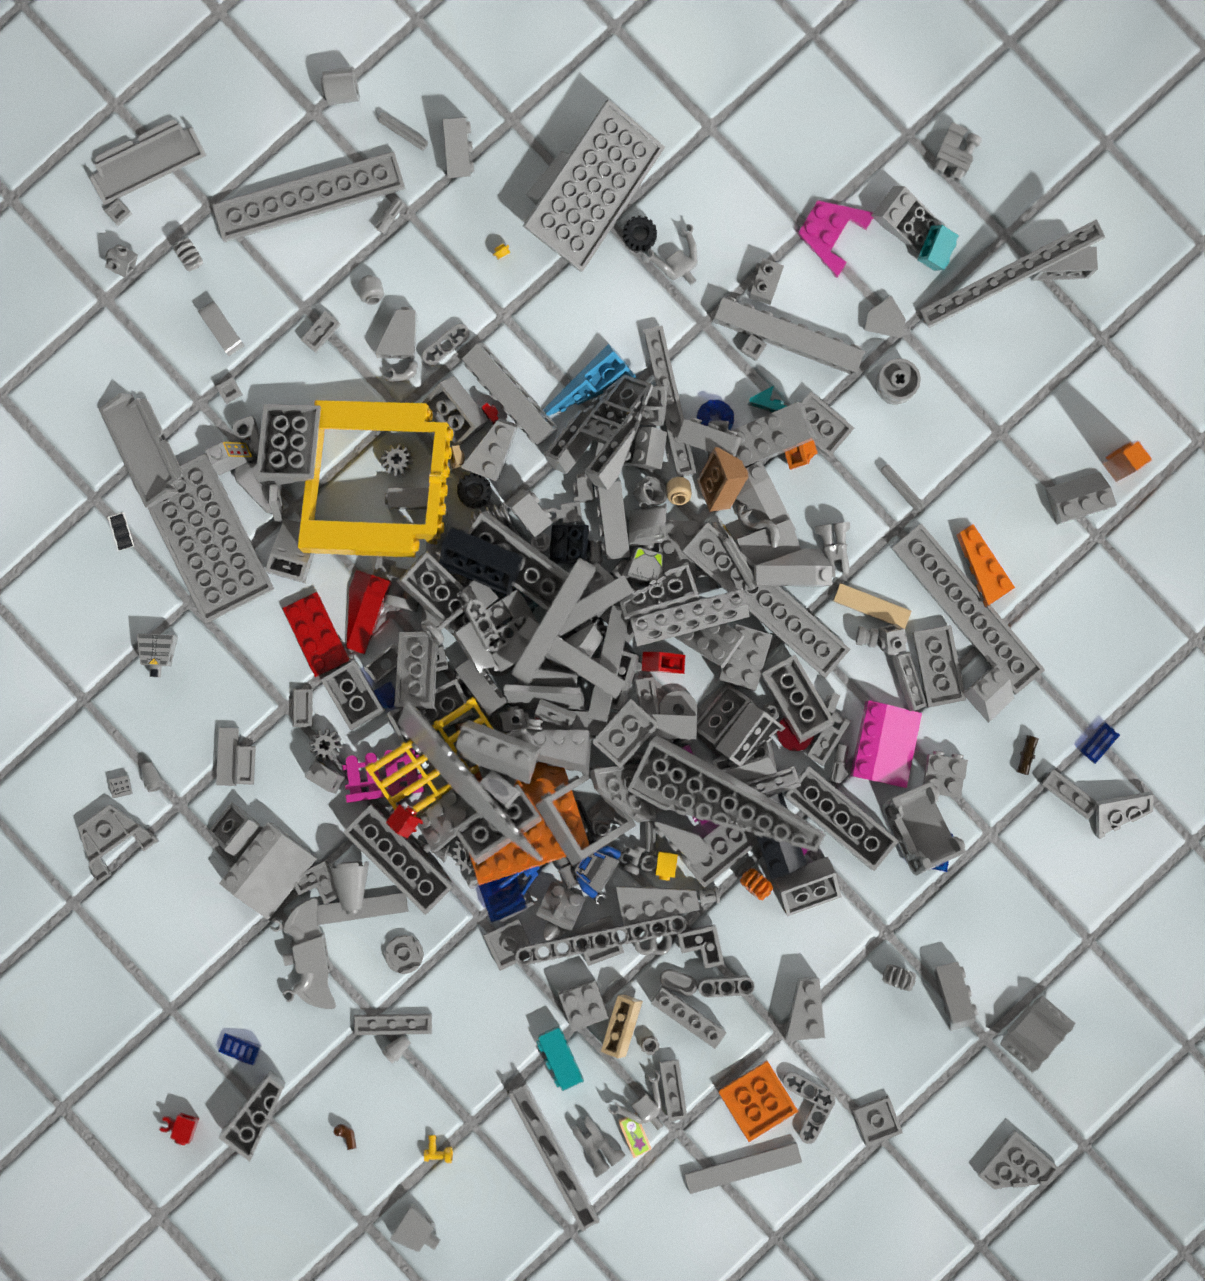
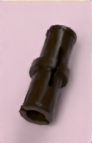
(1027, 755)

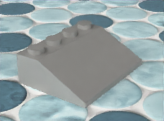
(287, 443)
(268, 870)

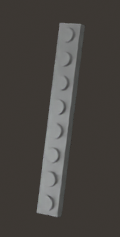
(674, 417)

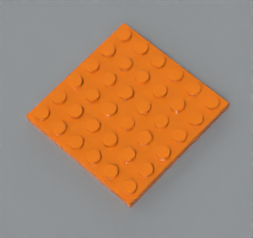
(514, 859)

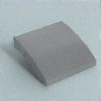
(656, 407)

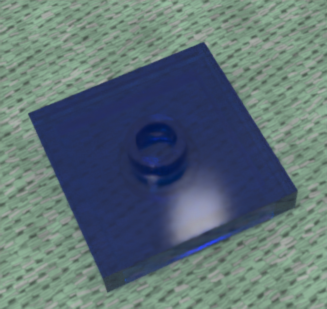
(504, 900)

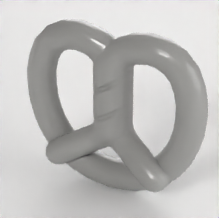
(653, 942)

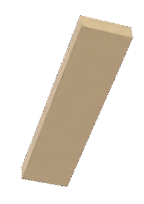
(872, 606)

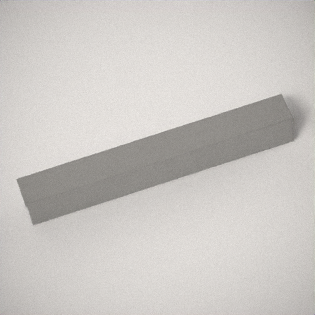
(582, 612)
(553, 1156)

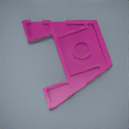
(824, 228)

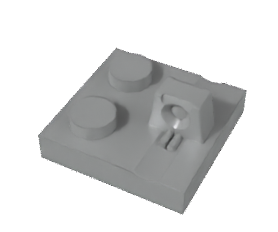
(561, 906)

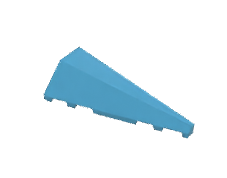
(591, 381)

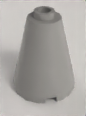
(350, 884)

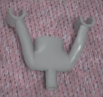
(678, 263)

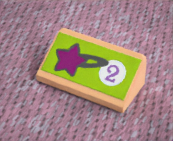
(634, 1136)

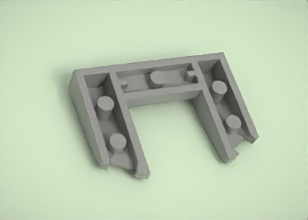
(505, 608)

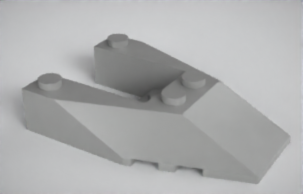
(608, 420)

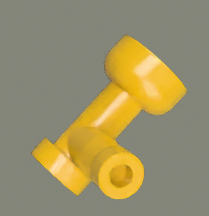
(431, 1153)

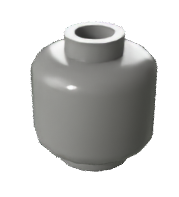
(370, 290)

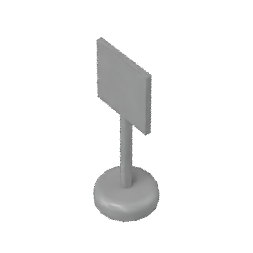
(472, 591)

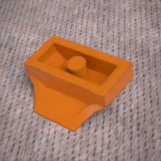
(801, 455)

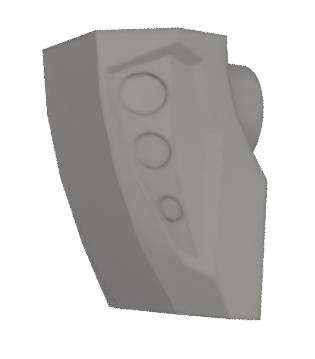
(647, 525)

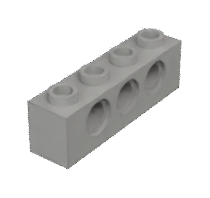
(688, 1017)

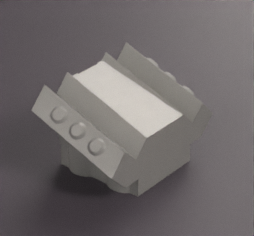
(1036, 1033)

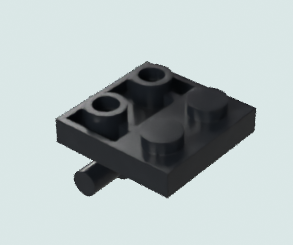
(569, 543)

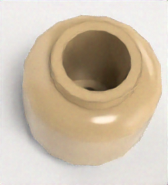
(678, 490)

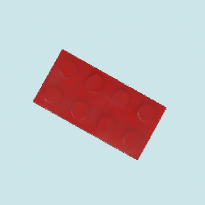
(316, 634)

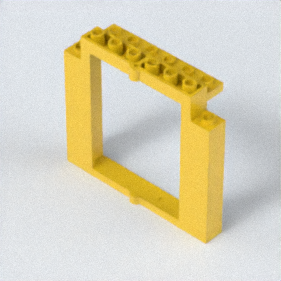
(368, 537)

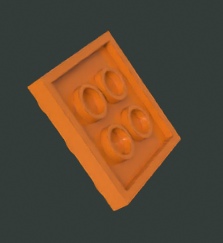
(758, 1101)

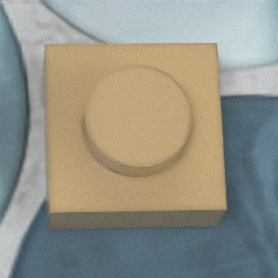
(457, 457)

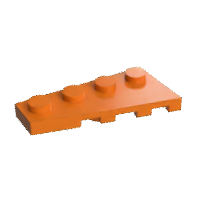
(988, 572)

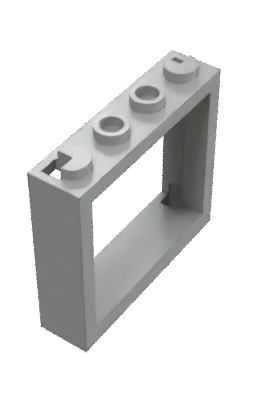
(562, 832)

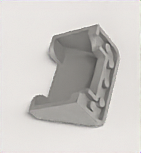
(922, 829)

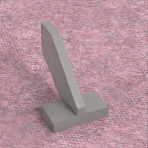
(264, 495)

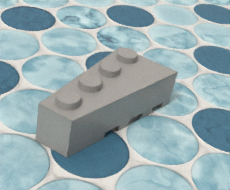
(563, 748)
(648, 903)
(250, 1121)

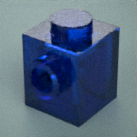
(386, 695)

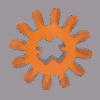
(756, 884)

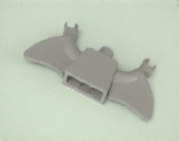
(308, 955)

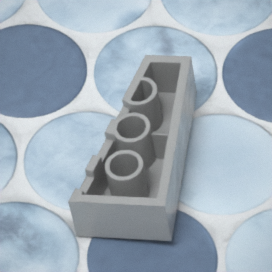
(613, 521)

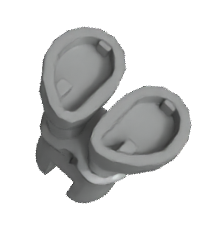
(835, 552)
(592, 1143)

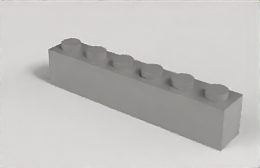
(509, 393)

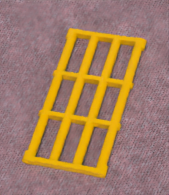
(416, 762)

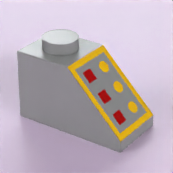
(228, 456)

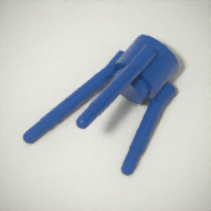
(532, 872)

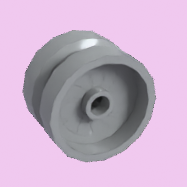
(899, 370)

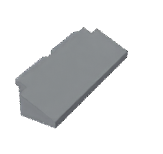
(134, 166)
(142, 447)

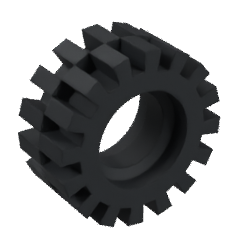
(644, 223)
(474, 479)

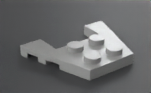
(105, 833)

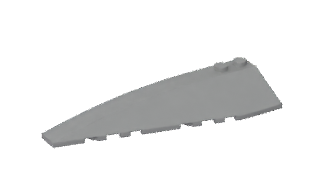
(454, 771)
(695, 788)

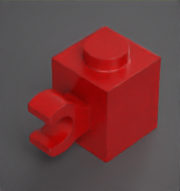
(404, 820)
(182, 1128)

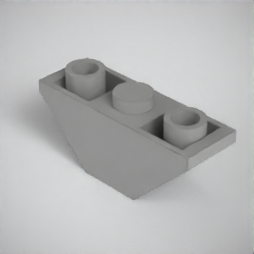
(585, 641)

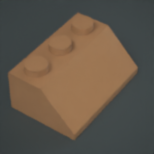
(721, 480)

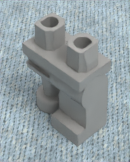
(951, 156)

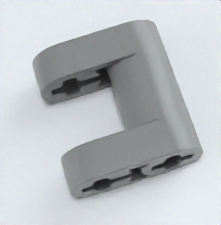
(407, 602)

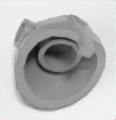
(650, 492)

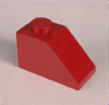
(663, 662)

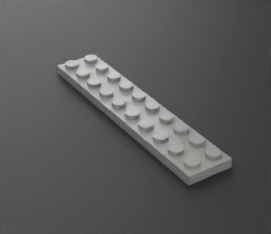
(308, 196)
(769, 604)
(965, 607)

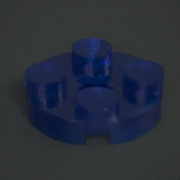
(717, 407)

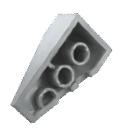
(761, 496)
(796, 569)

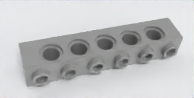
(690, 617)

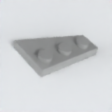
(1118, 811)

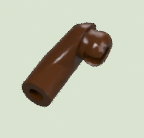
(346, 1133)

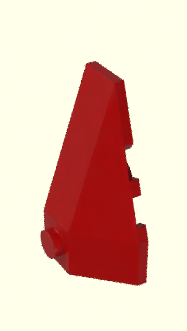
(364, 608)

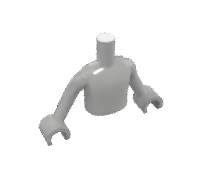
(644, 1106)

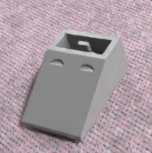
(905, 217)
(285, 557)
(689, 844)

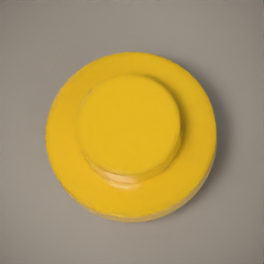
(501, 251)

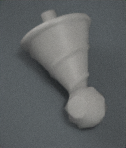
(442, 853)

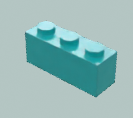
(559, 1058)

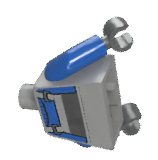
(596, 870)

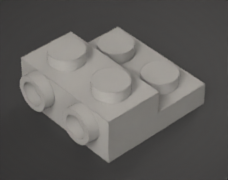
(946, 773)

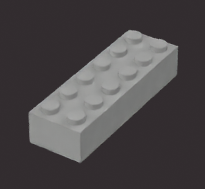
(538, 575)
(437, 592)
(841, 819)
(398, 859)

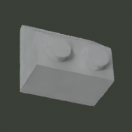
(990, 693)
(235, 830)

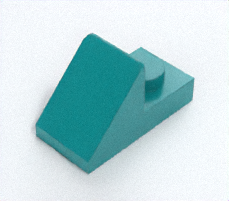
(763, 401)

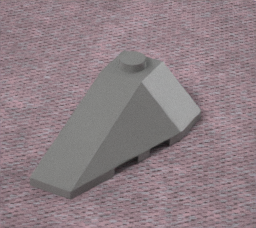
(669, 591)

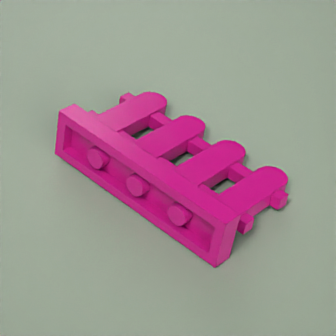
(355, 785)

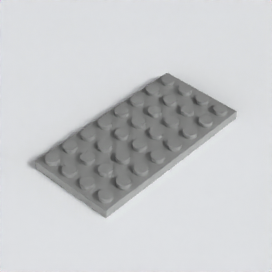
(594, 186)
(210, 543)

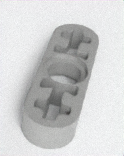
(431, 349)

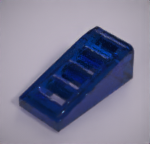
(254, 1055)

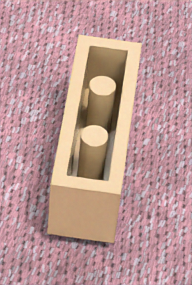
(621, 1026)

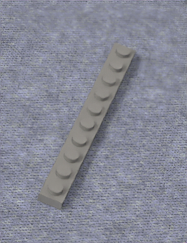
(1013, 273)

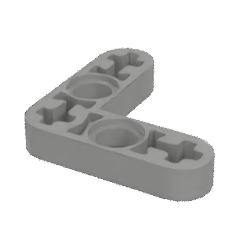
(491, 631)
(817, 1106)

